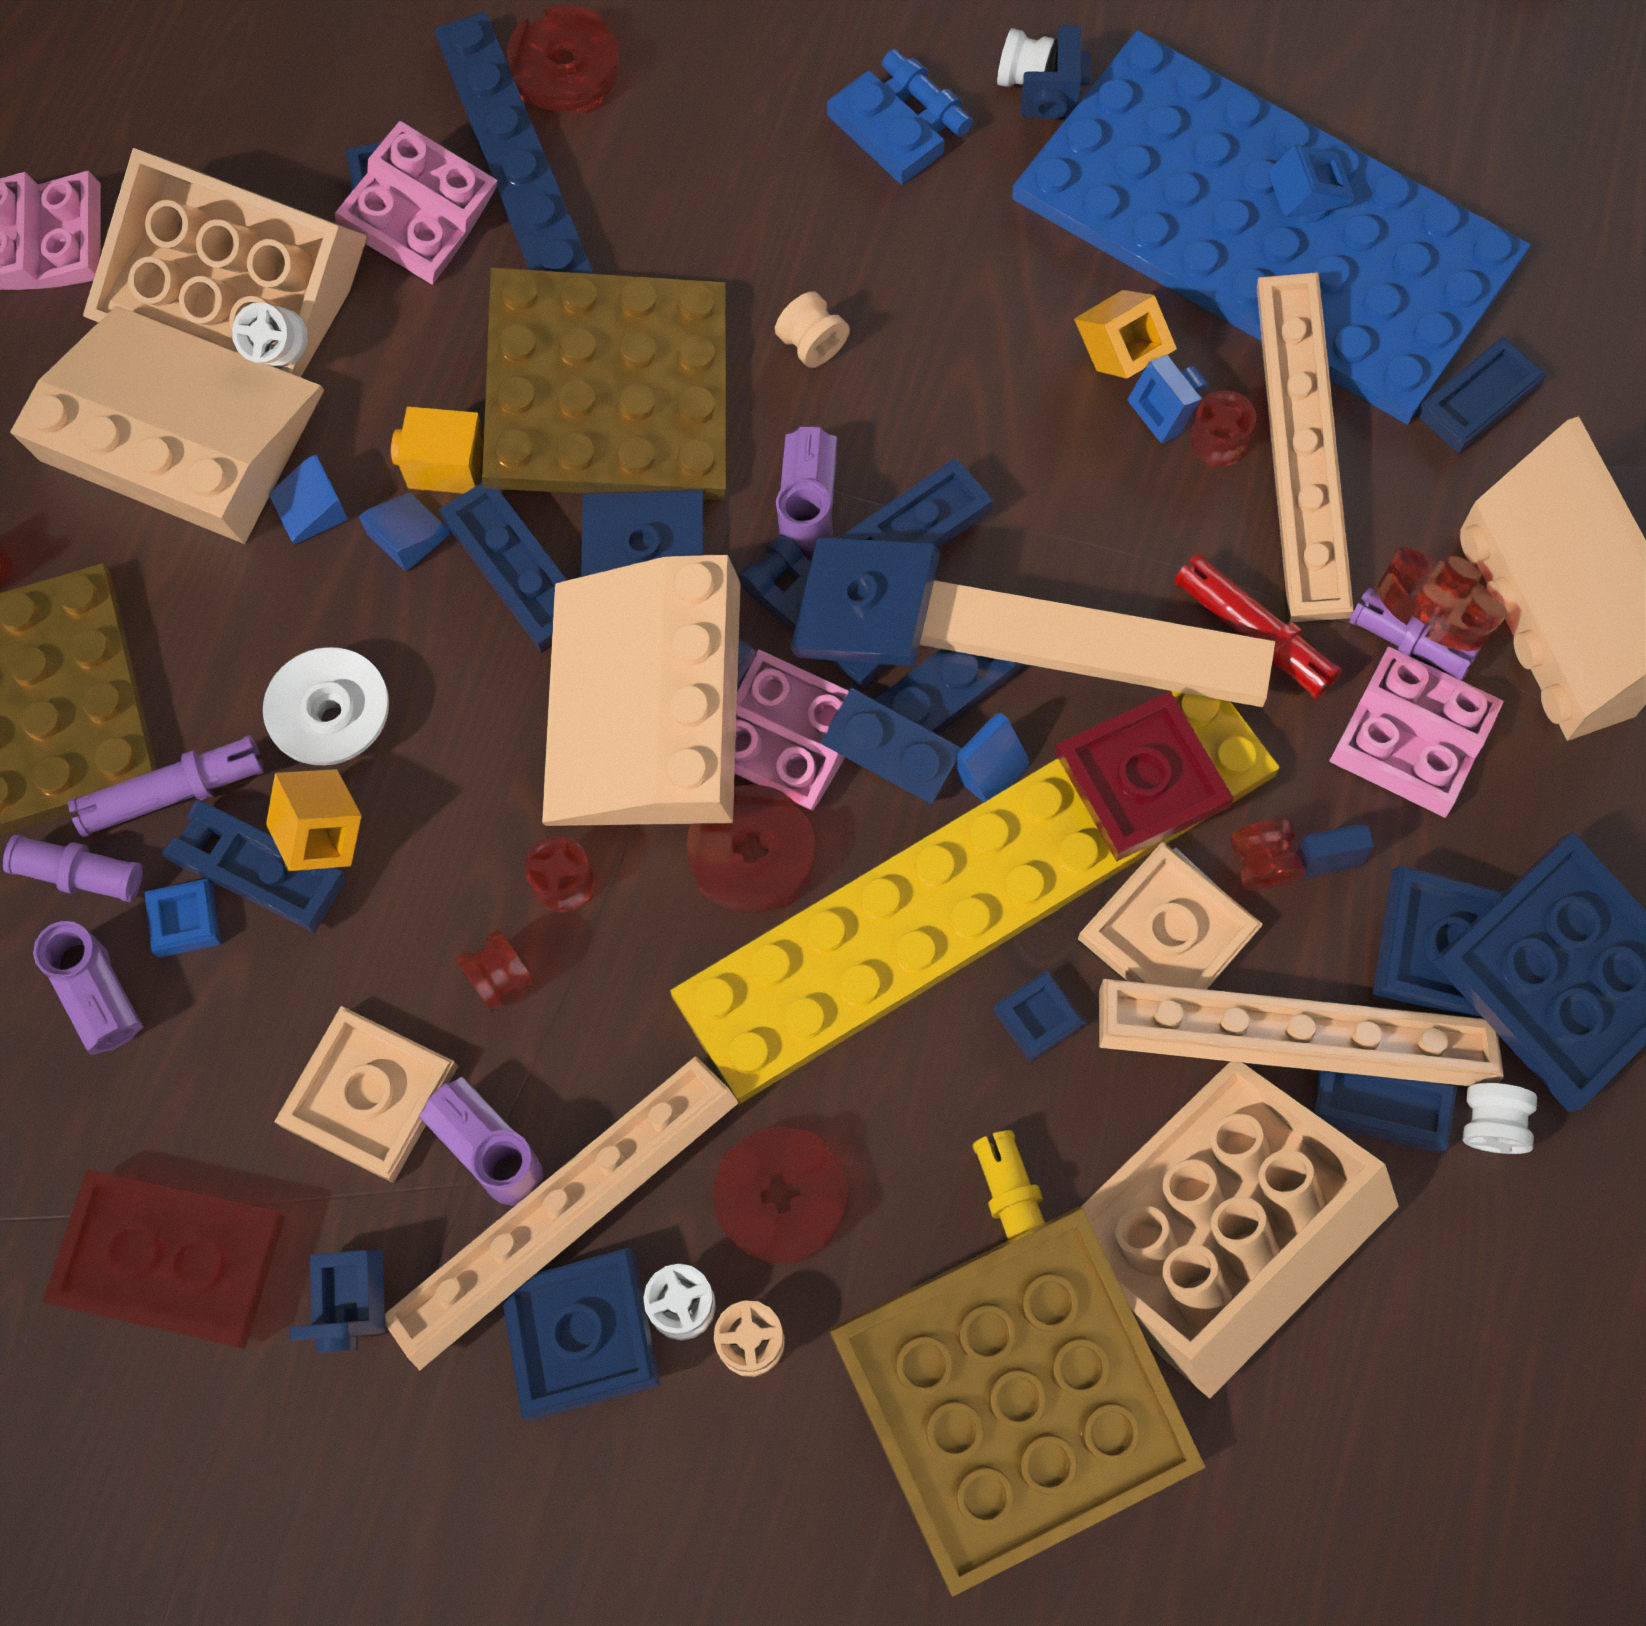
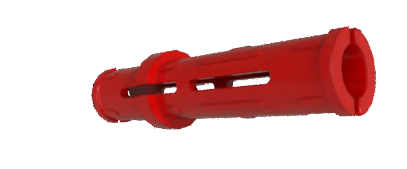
(1253, 620)

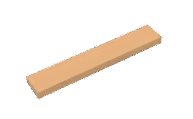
(1304, 448)
(1098, 643)
(1298, 1033)
(558, 1212)

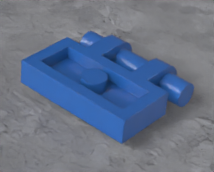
(887, 127)

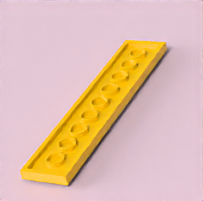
(925, 915)

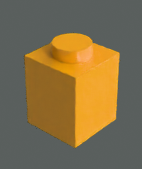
(1125, 333)
(439, 449)
(313, 819)

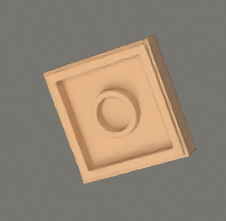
(1169, 925)
(365, 1094)

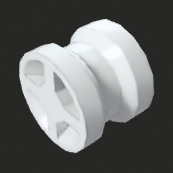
(1024, 55)
(255, 330)
(1500, 1118)
(674, 1290)

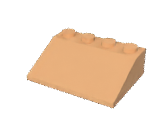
(206, 249)
(169, 421)
(1571, 577)
(644, 695)
(1234, 1221)

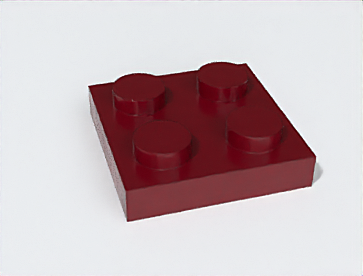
(1143, 775)

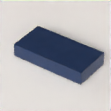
(1481, 394)
(1387, 1108)

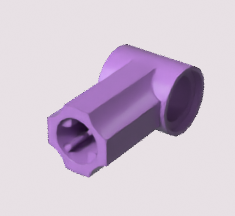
(807, 487)
(89, 989)
(481, 1140)

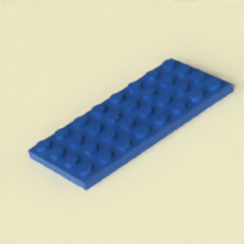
(1177, 184)

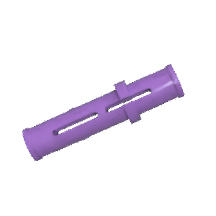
(190, 777)

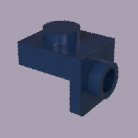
(1057, 92)
(344, 1300)

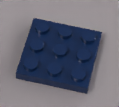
(1559, 971)

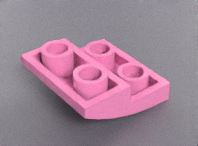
(416, 202)
(49, 231)
(781, 726)
(1417, 731)

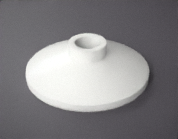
(310, 687)

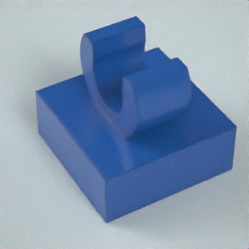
(1167, 397)

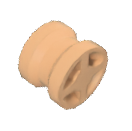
(812, 329)
(747, 1326)

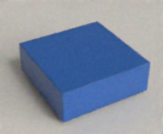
(182, 918)

